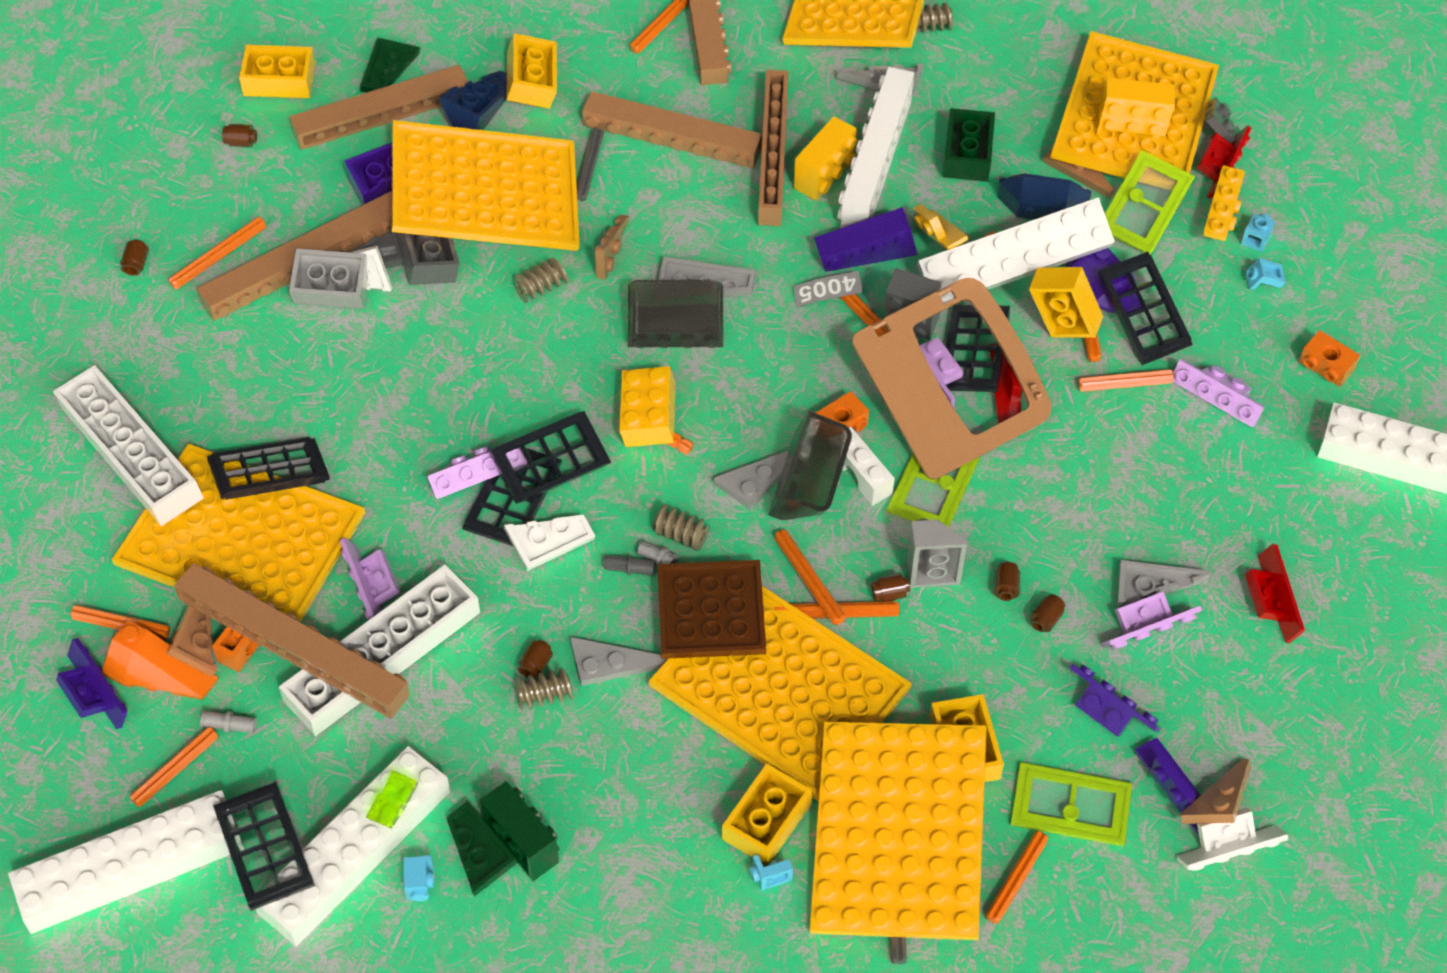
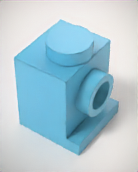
(1261, 227)
(418, 877)

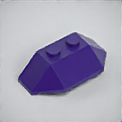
(1097, 261)

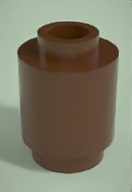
(239, 135)
(134, 257)
(1007, 581)
(890, 587)
(1047, 613)
(535, 659)

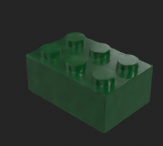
(969, 144)
(521, 830)

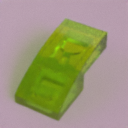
(393, 800)

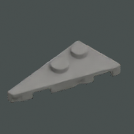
(872, 76)
(752, 481)
(1143, 580)
(605, 662)

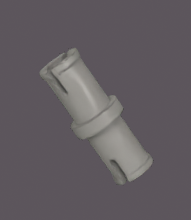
(228, 722)

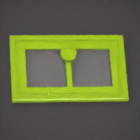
(1146, 202)
(930, 499)
(1071, 804)

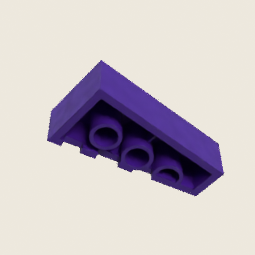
(371, 173)
(867, 242)

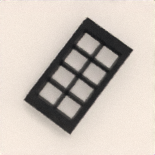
(1164, 348)
(971, 383)
(510, 475)
(221, 476)
(494, 532)
(279, 890)

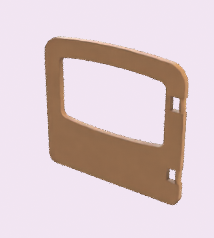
(917, 400)

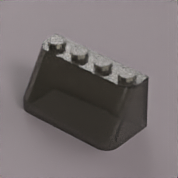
(675, 313)
(811, 468)

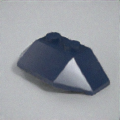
(1039, 196)

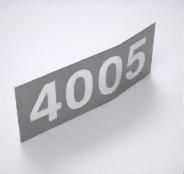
(827, 288)

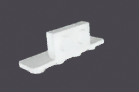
(1228, 840)

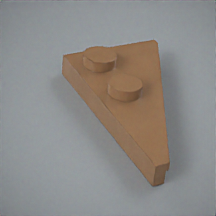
(1086, 176)
(610, 245)
(193, 641)
(1221, 800)

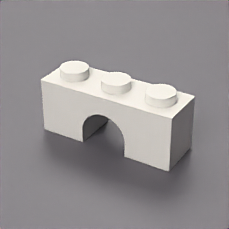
(873, 478)

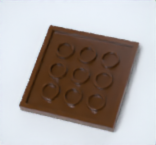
(711, 609)

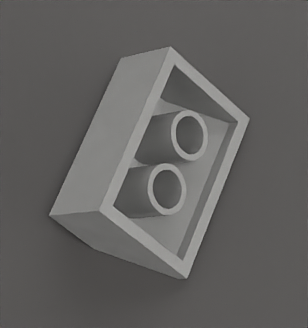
(329, 278)
(934, 554)

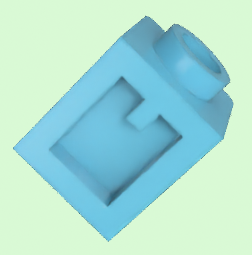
(1265, 272)
(773, 874)

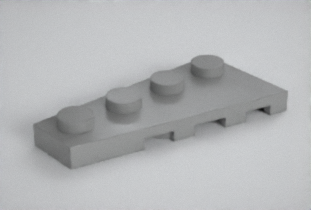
(734, 280)

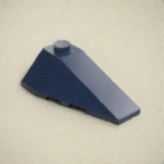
(475, 102)

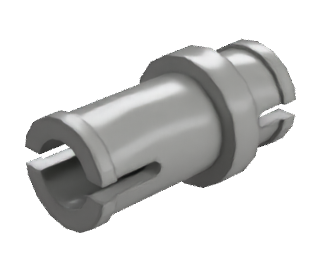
(660, 555)

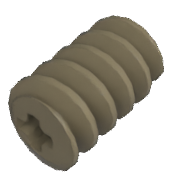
(935, 16)
(540, 277)
(680, 529)
(543, 688)

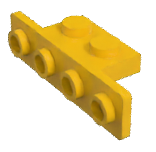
(1224, 204)
(938, 228)

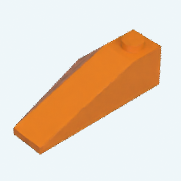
(142, 660)

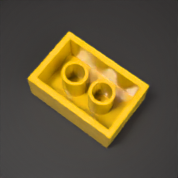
(531, 70)
(277, 71)
(1136, 106)
(825, 158)
(1066, 302)
(647, 406)
(971, 711)
(767, 814)

